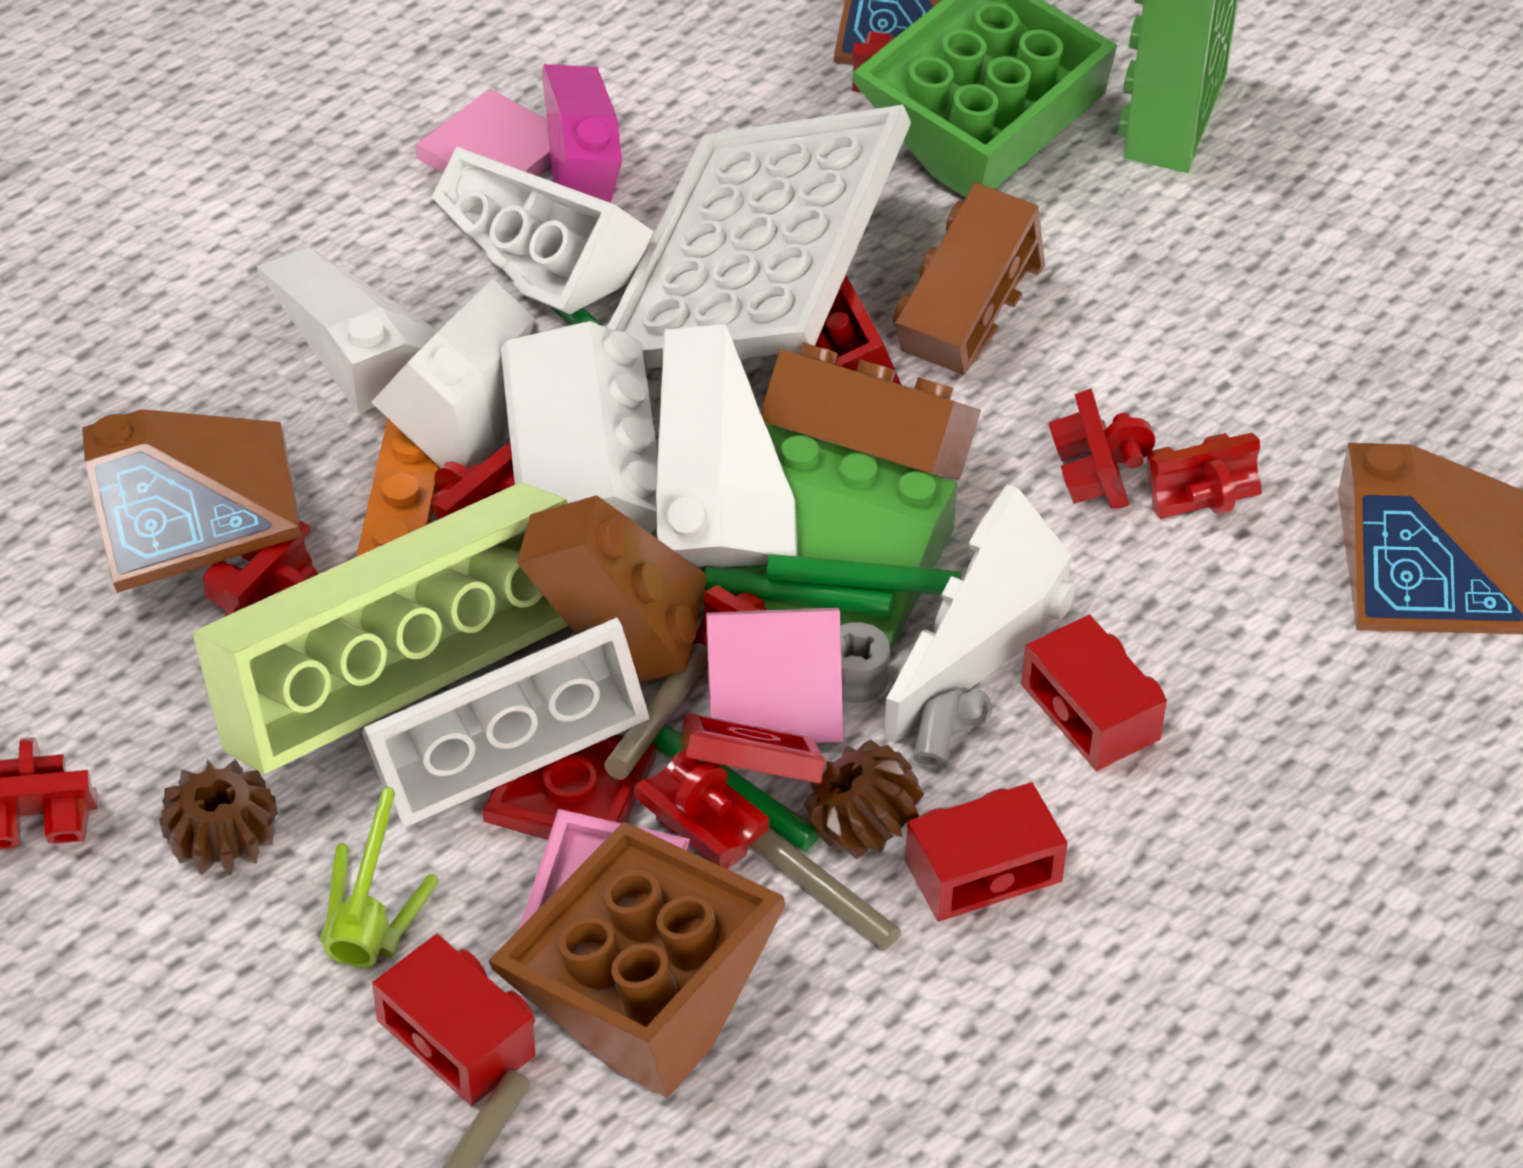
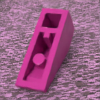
(581, 130)

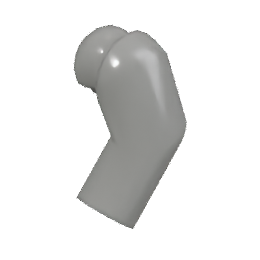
(947, 716)

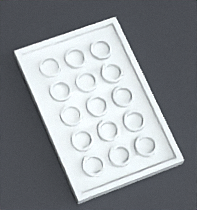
(762, 232)

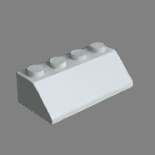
(583, 417)
(507, 722)

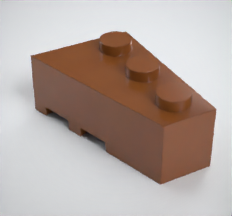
(969, 277)
(870, 411)
(607, 567)

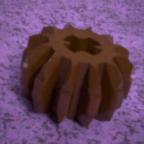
(864, 799)
(218, 816)

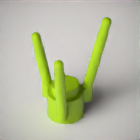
(358, 928)

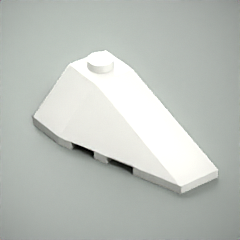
(543, 235)
(346, 323)
(453, 387)
(717, 467)
(987, 618)

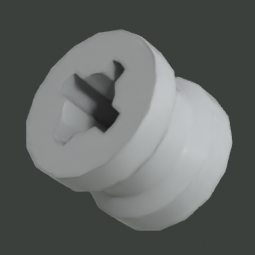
(863, 662)

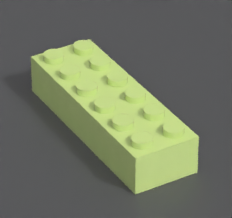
(375, 632)

